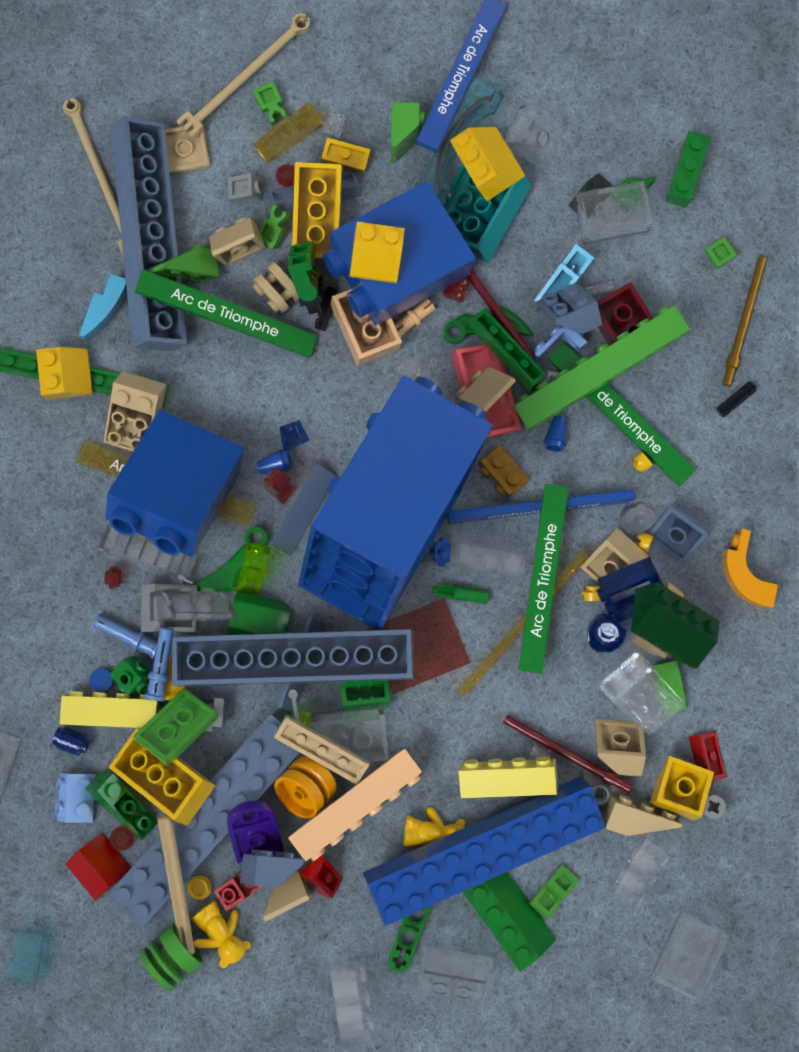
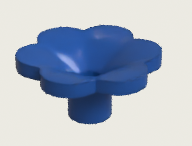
(441, 552)

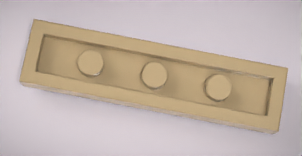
(321, 749)

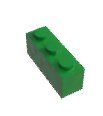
(687, 169)

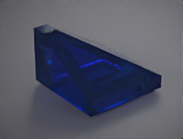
(290, 436)

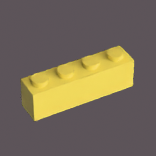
(107, 711)
(508, 778)

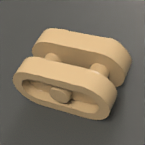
(263, 286)

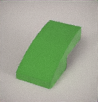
(670, 674)
(554, 891)

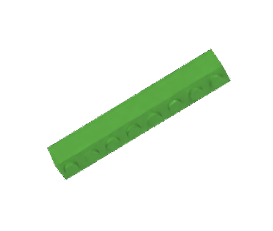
(601, 368)

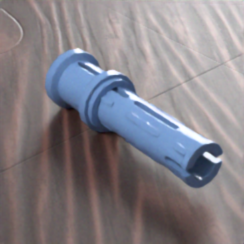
(138, 641)
(161, 676)

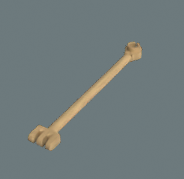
(194, 121)
(95, 162)

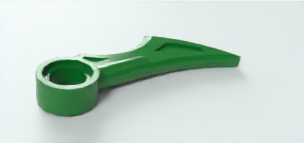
(461, 324)
(226, 576)

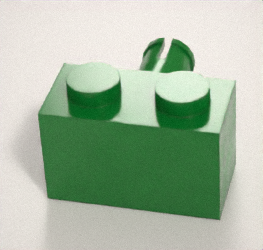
(364, 694)

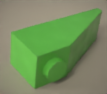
(192, 265)

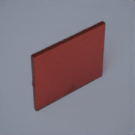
(436, 643)

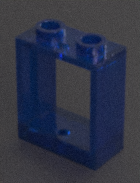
(624, 580)

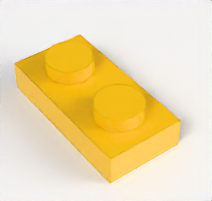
(347, 154)

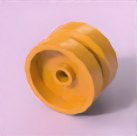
(305, 787)

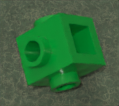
(131, 675)

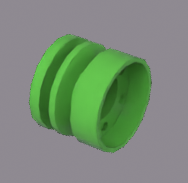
(167, 960)

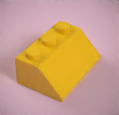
(487, 160)

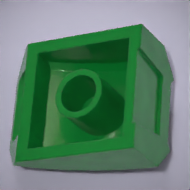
(258, 615)

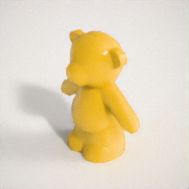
(422, 833)
(220, 934)

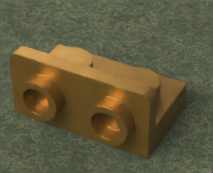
(503, 472)

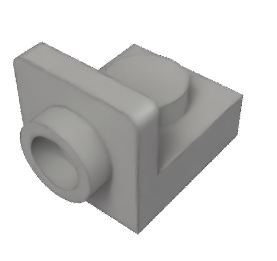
(245, 187)
(216, 704)

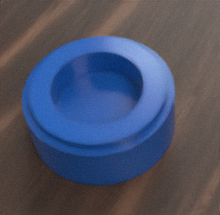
(101, 680)

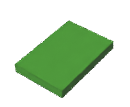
(175, 726)

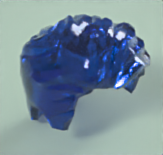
(605, 633)

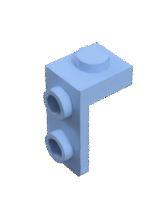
(573, 338)

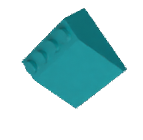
(483, 221)

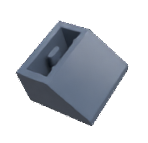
(572, 309)
(266, 870)

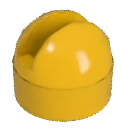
(641, 462)
(646, 541)

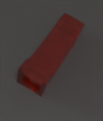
(279, 485)

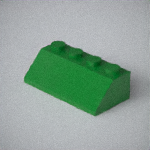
(511, 919)

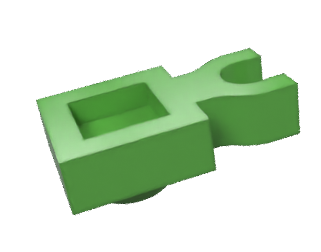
(269, 100)
(271, 227)

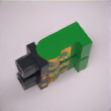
(306, 276)

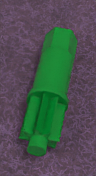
(461, 593)

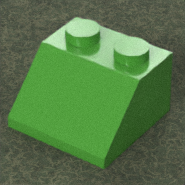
(406, 127)

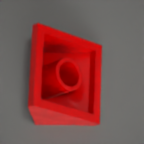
(98, 866)

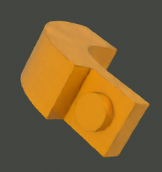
(741, 579)

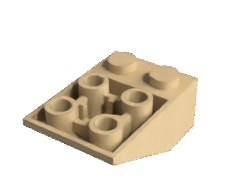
(132, 409)

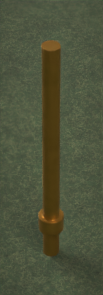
(733, 362)

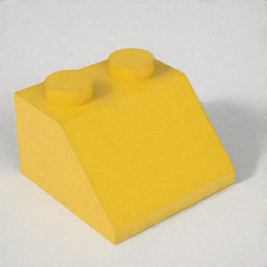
(376, 252)
(64, 372)
(682, 788)

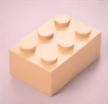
(362, 336)

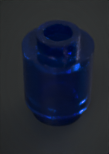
(71, 741)

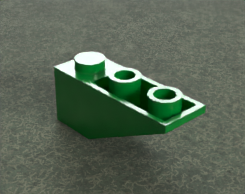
(121, 804)

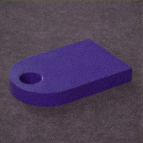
(253, 831)

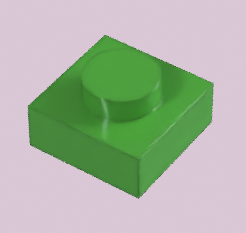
(720, 253)

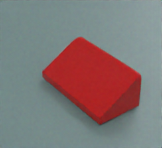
(708, 754)
(322, 877)

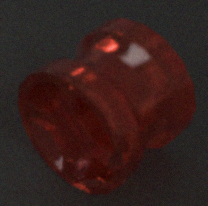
(456, 291)

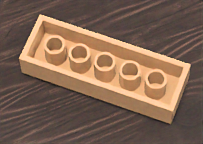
(355, 804)

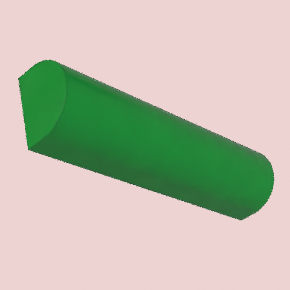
(507, 349)

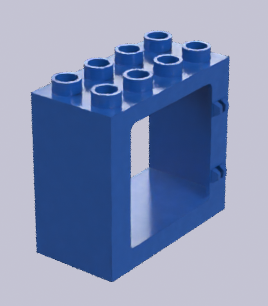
(392, 500)

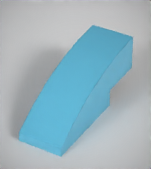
(568, 272)
(104, 307)

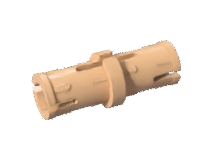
(414, 317)

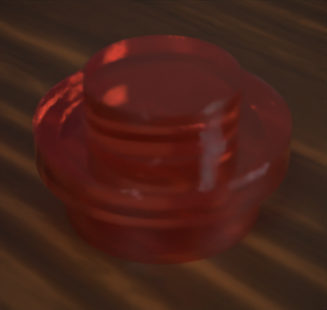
(285, 175)
(113, 577)
(121, 838)

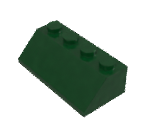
(673, 624)

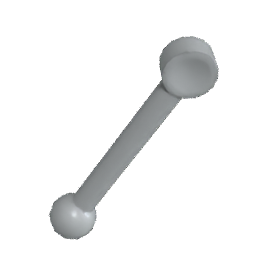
(293, 694)

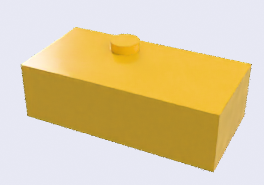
(316, 203)
(173, 789)

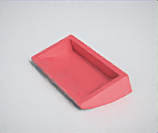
(502, 413)

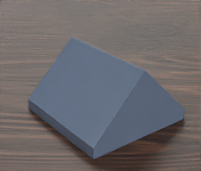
(678, 533)

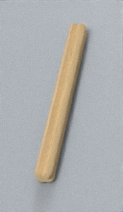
(175, 882)

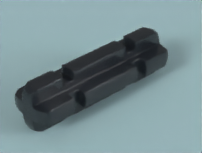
(324, 315)
(736, 399)

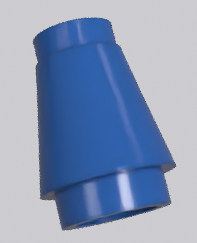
(556, 434)
(279, 459)

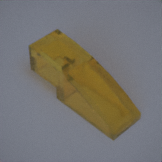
(289, 132)

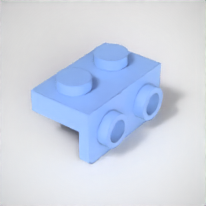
(74, 802)

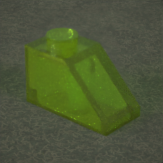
(253, 568)

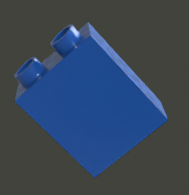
(430, 260)
(173, 484)

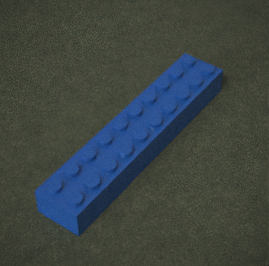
(483, 850)

